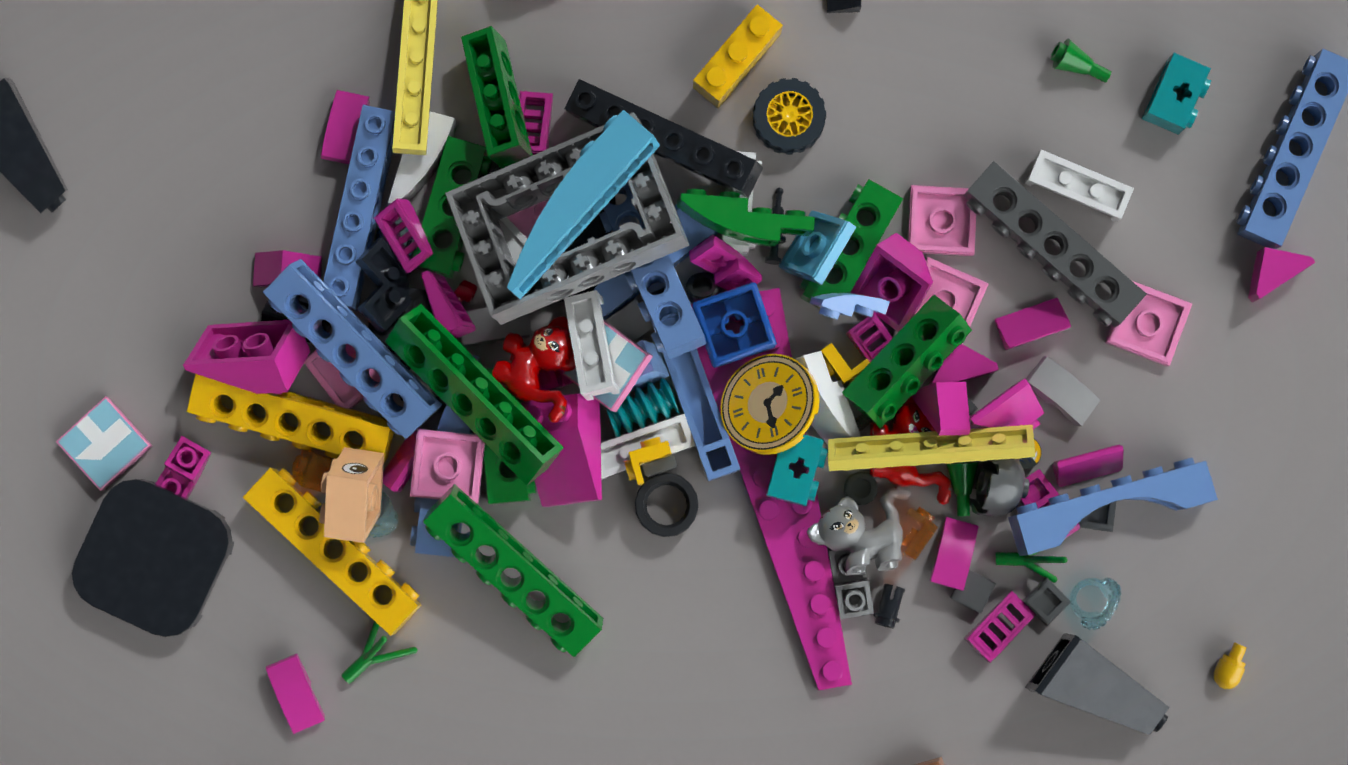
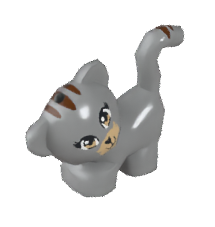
(845, 530)

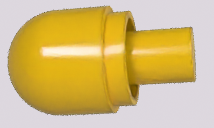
(1230, 668)

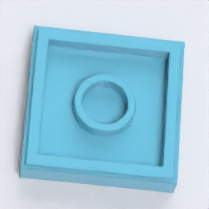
(816, 254)

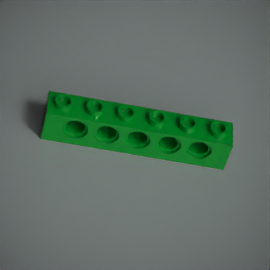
(473, 394)
(510, 553)

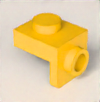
(838, 367)
(650, 450)

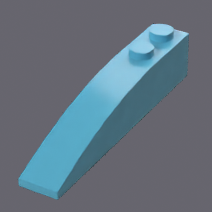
(581, 195)

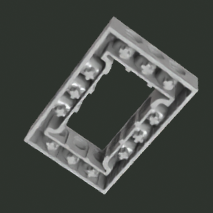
(533, 180)

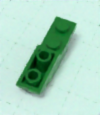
(730, 217)

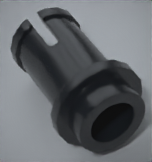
(889, 608)

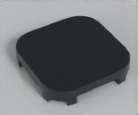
(152, 557)

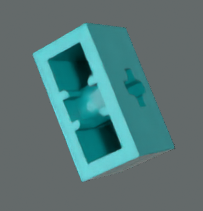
(1164, 108)
(801, 489)

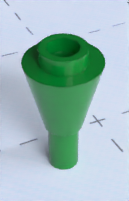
(1071, 58)
(962, 480)

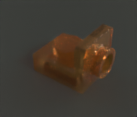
(309, 469)
(918, 539)

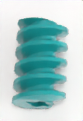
(643, 407)

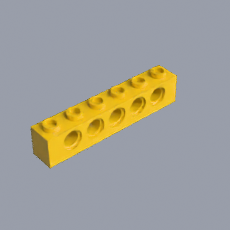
(207, 406)
(265, 498)

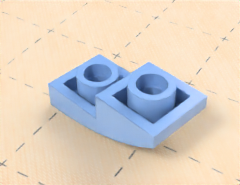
(846, 303)

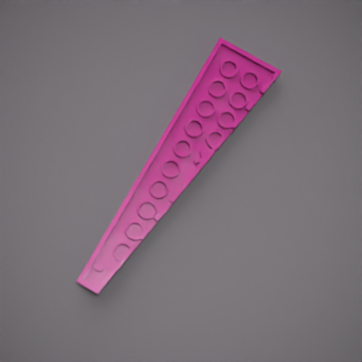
(798, 561)

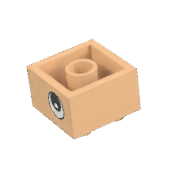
(352, 494)

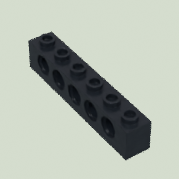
(676, 142)

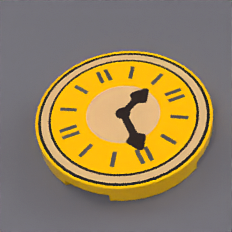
(769, 404)

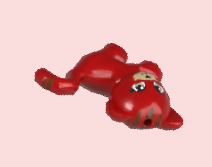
(547, 351)

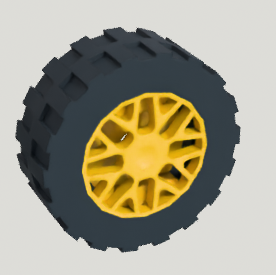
(789, 116)

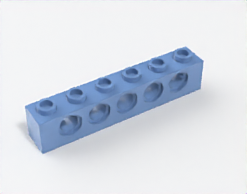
(360, 203)
(1272, 231)
(686, 332)
(370, 351)

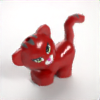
(911, 420)

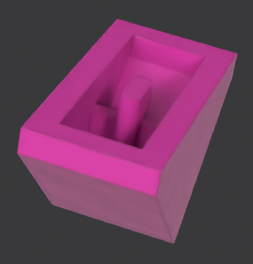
(272, 263)
(1273, 269)
(964, 365)
(945, 407)

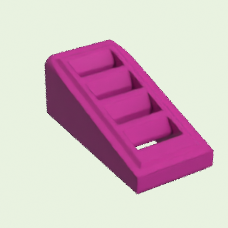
(537, 143)
(386, 222)
(446, 305)
(862, 327)
(980, 646)

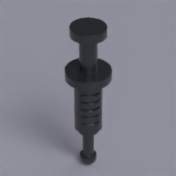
(773, 258)

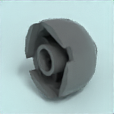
(998, 487)

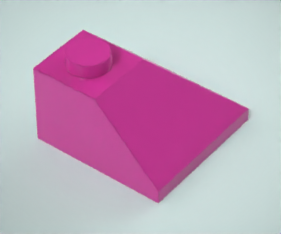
(897, 275)
(1011, 408)

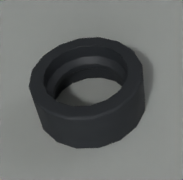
(661, 480)

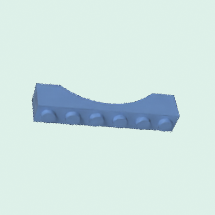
(699, 407)
(1048, 526)

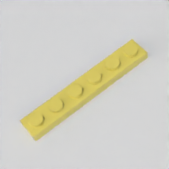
(415, 77)
(930, 448)

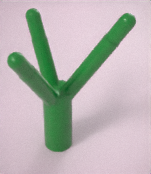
(1028, 561)
(368, 658)

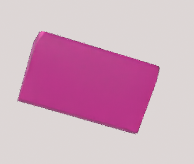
(1032, 323)
(1088, 465)
(401, 466)

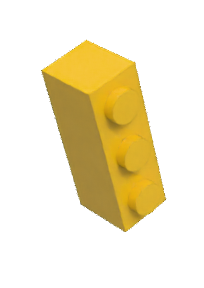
(737, 56)

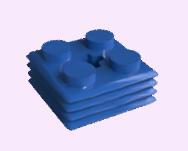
(745, 306)

